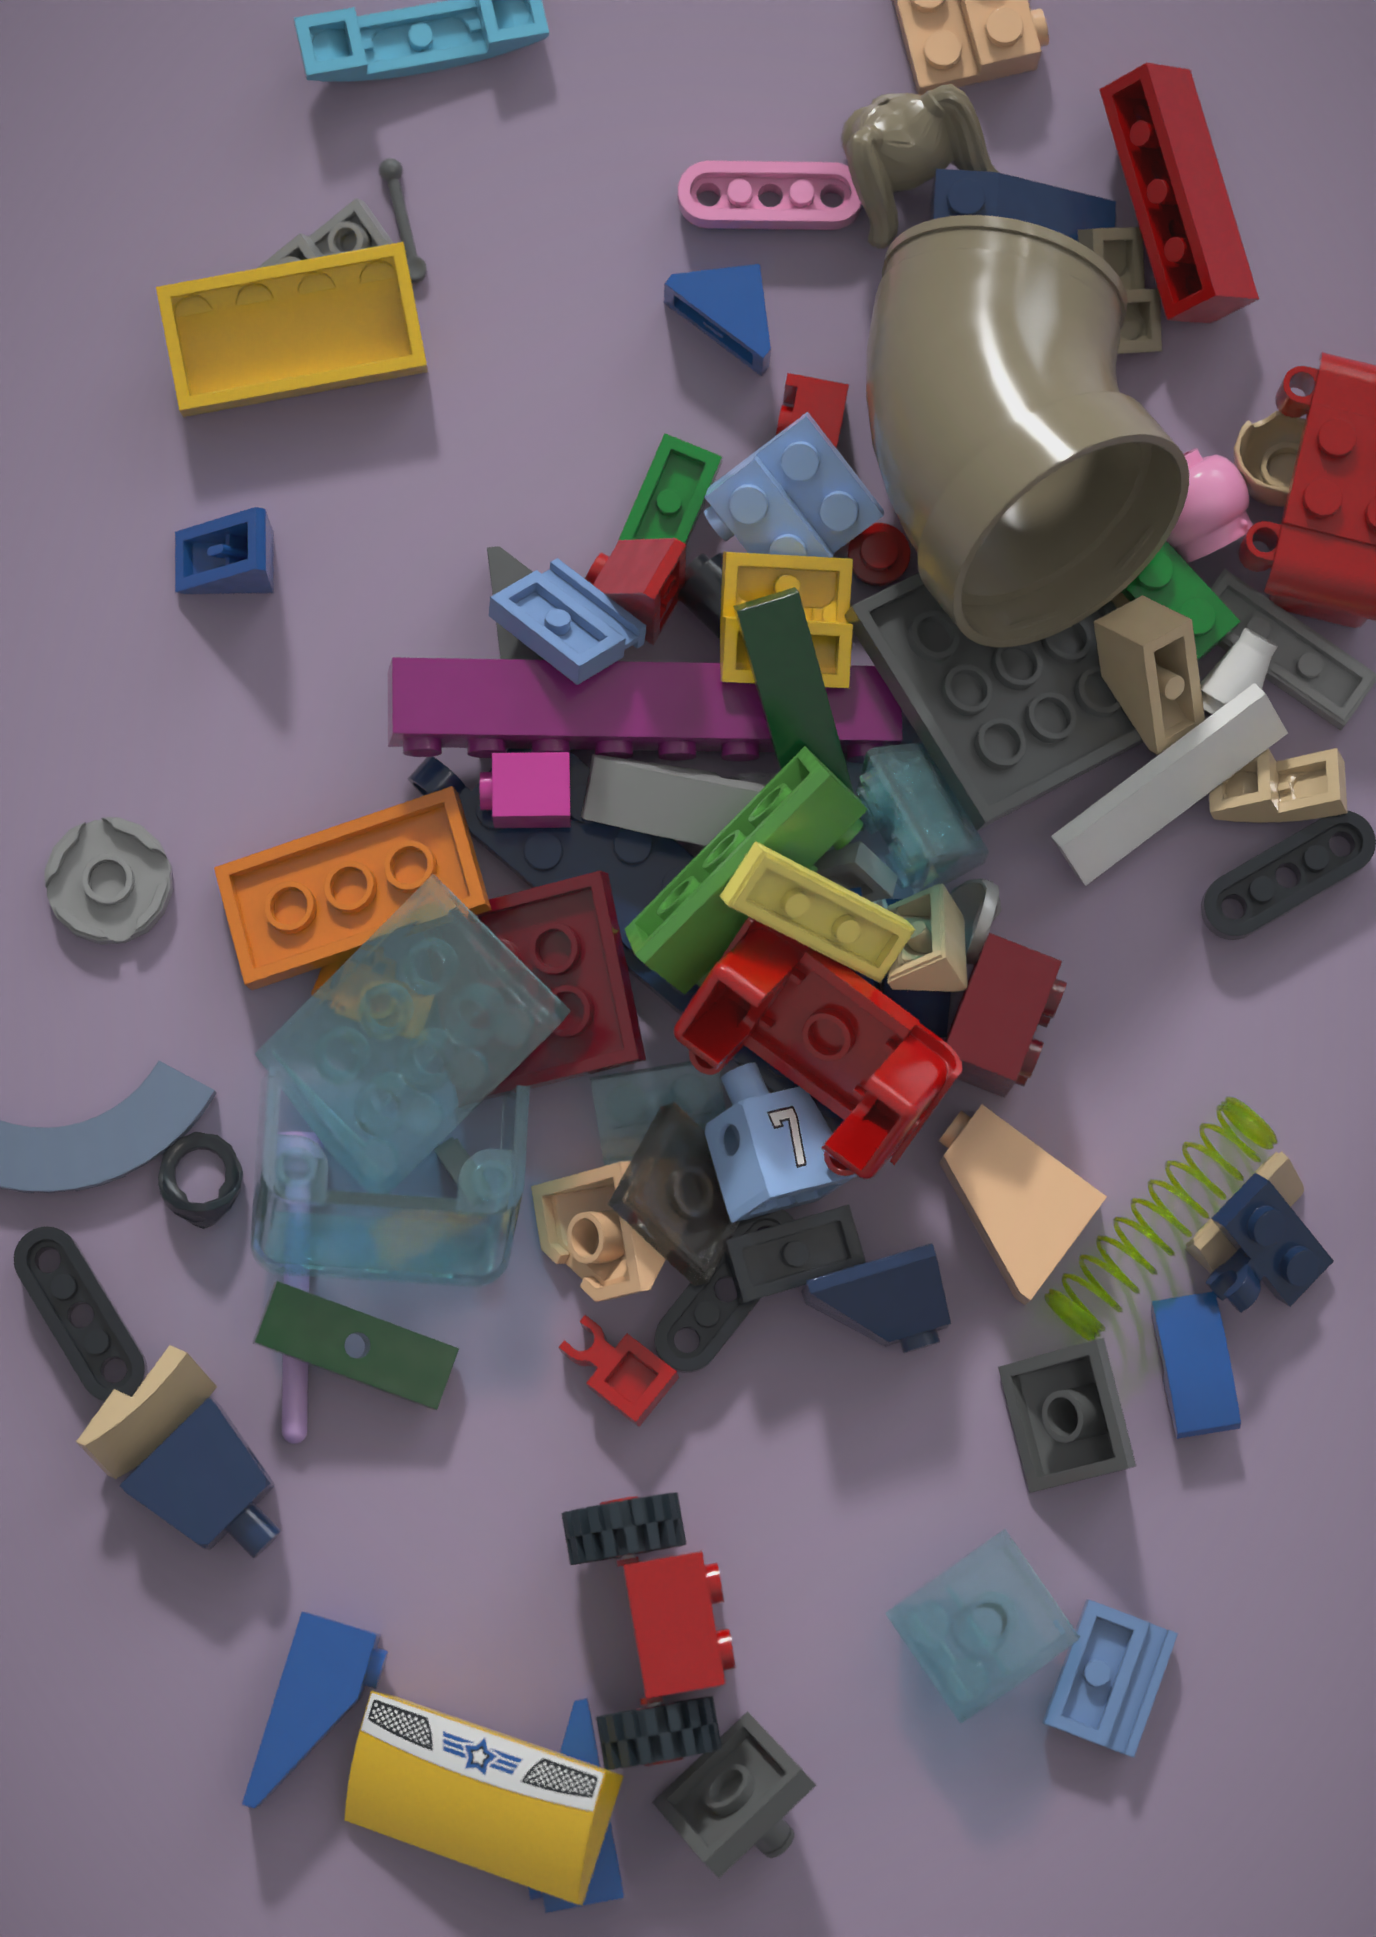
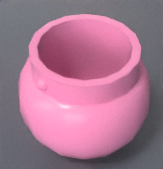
(1213, 507)

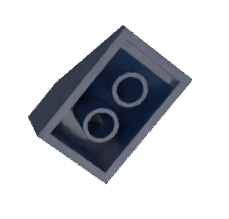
(1019, 199)

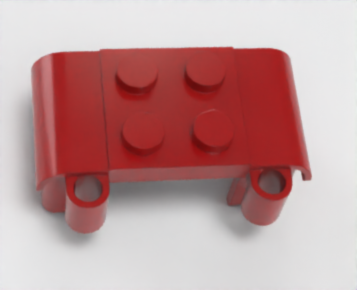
(1327, 534)
(827, 1037)

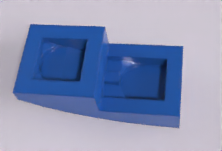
(1196, 1365)

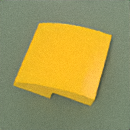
(825, 597)

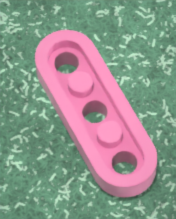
(743, 182)

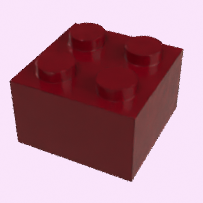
(999, 1012)

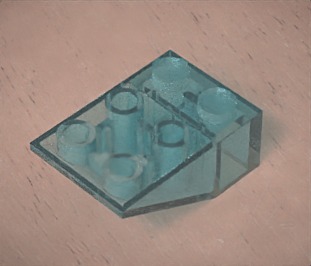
(917, 817)

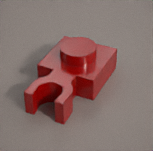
(626, 1375)

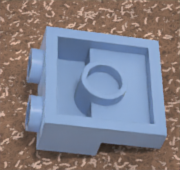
(792, 497)

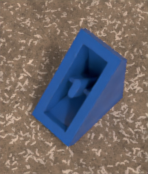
(727, 308)
(226, 555)

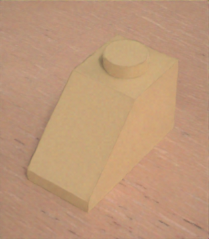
(1152, 670)

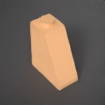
(1016, 1197)

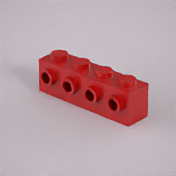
(1178, 193)

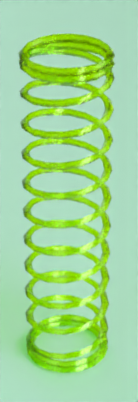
(1247, 1121)

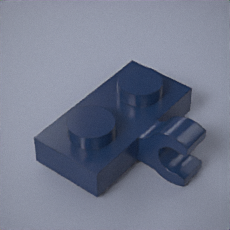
(1269, 1246)

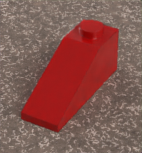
(643, 579)

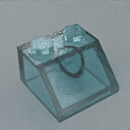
(982, 1626)

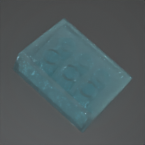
(410, 1037)

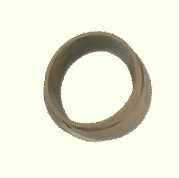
(1008, 426)

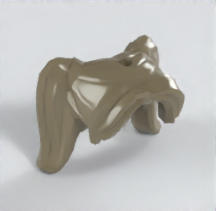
(902, 143)

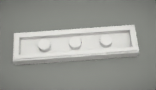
(1170, 784)

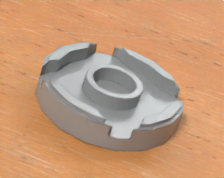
(108, 880)

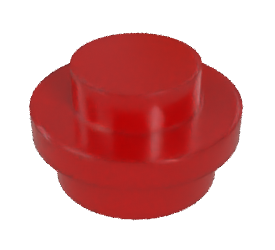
(879, 554)

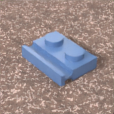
(567, 621)
(1110, 1678)

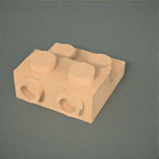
(969, 40)

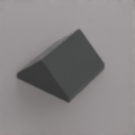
(1067, 1416)

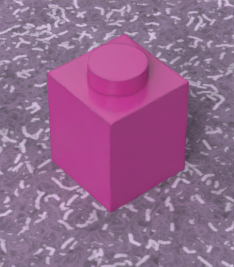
(527, 790)

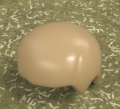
(1267, 456)

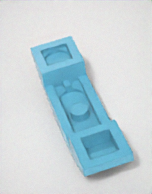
(415, 38)

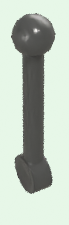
(391, 171)

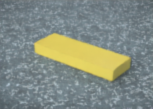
(817, 912)

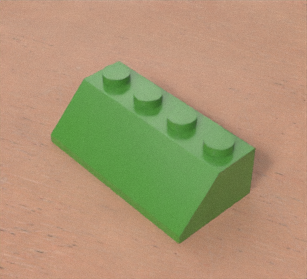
(794, 815)

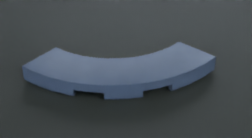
(106, 1145)

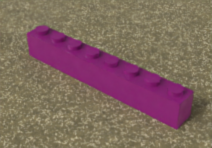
(616, 711)

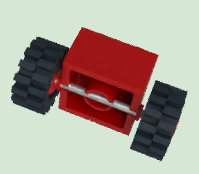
(671, 1625)

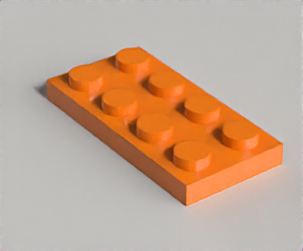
(338, 886)

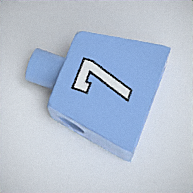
(769, 1147)

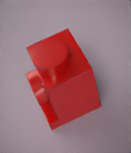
(818, 397)

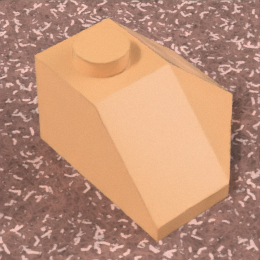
(590, 1237)

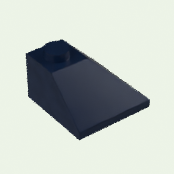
(887, 1298)

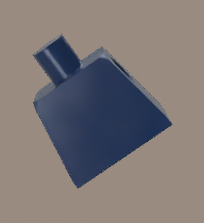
(207, 1483)

